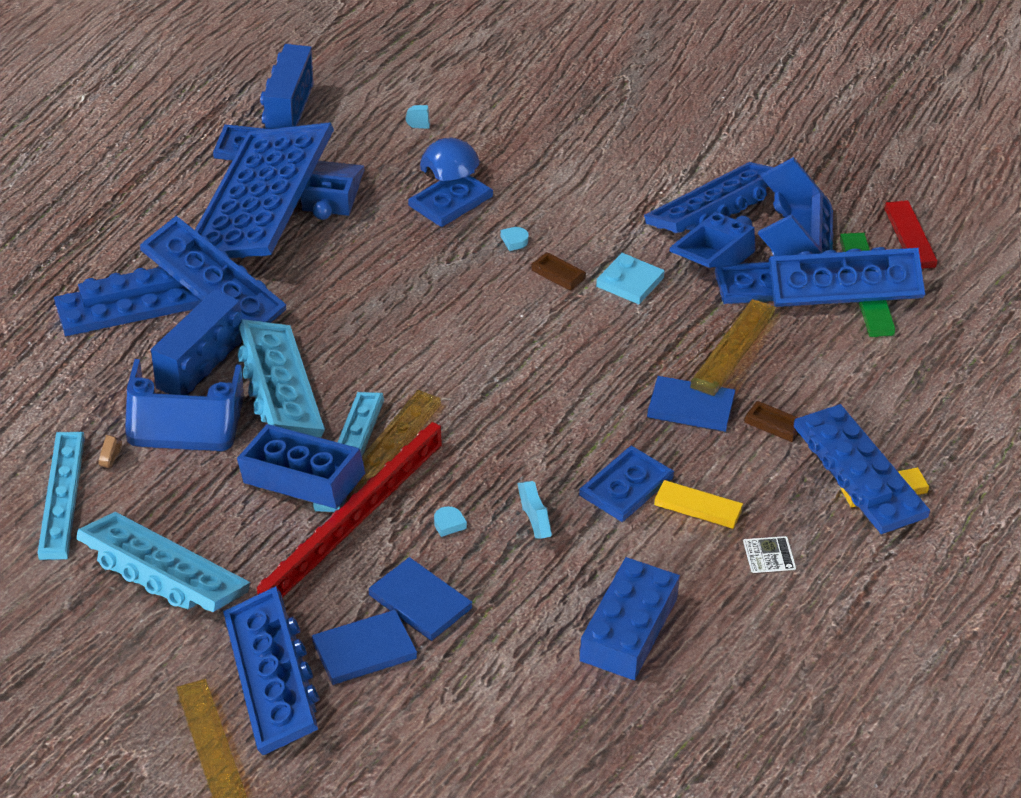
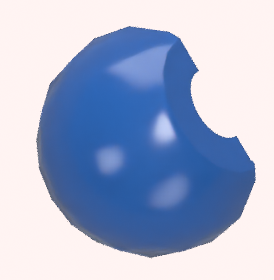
(450, 159)

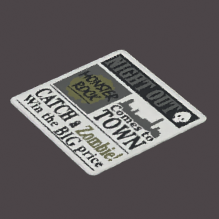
(769, 554)

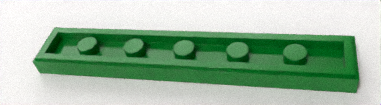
(875, 313)

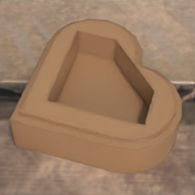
(110, 451)

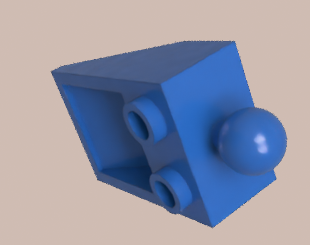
(332, 189)
(718, 241)

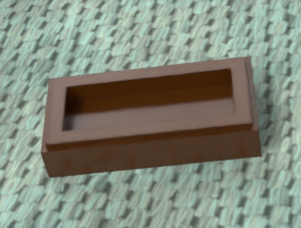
(558, 271)
(772, 421)

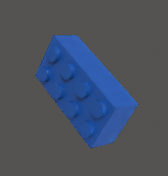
(288, 87)
(197, 344)
(301, 466)
(629, 618)

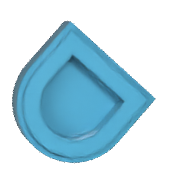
(418, 116)
(514, 238)
(449, 520)

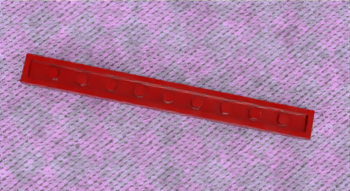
(353, 512)

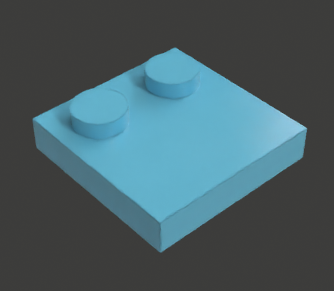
(630, 278)

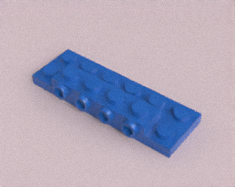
(723, 195)
(205, 268)
(846, 276)
(122, 300)
(861, 469)
(272, 670)

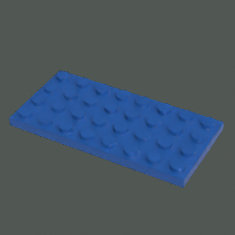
(262, 189)

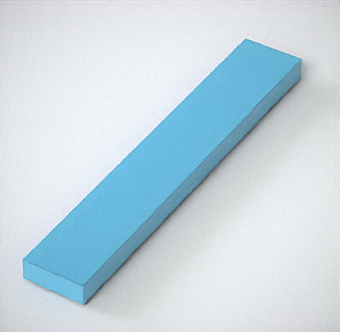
(358, 428)
(61, 496)

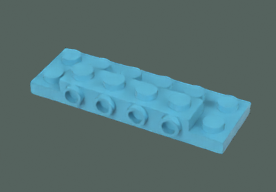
(278, 378)
(161, 564)

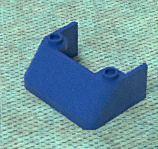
(805, 209)
(182, 420)

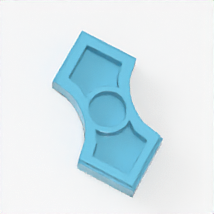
(534, 509)

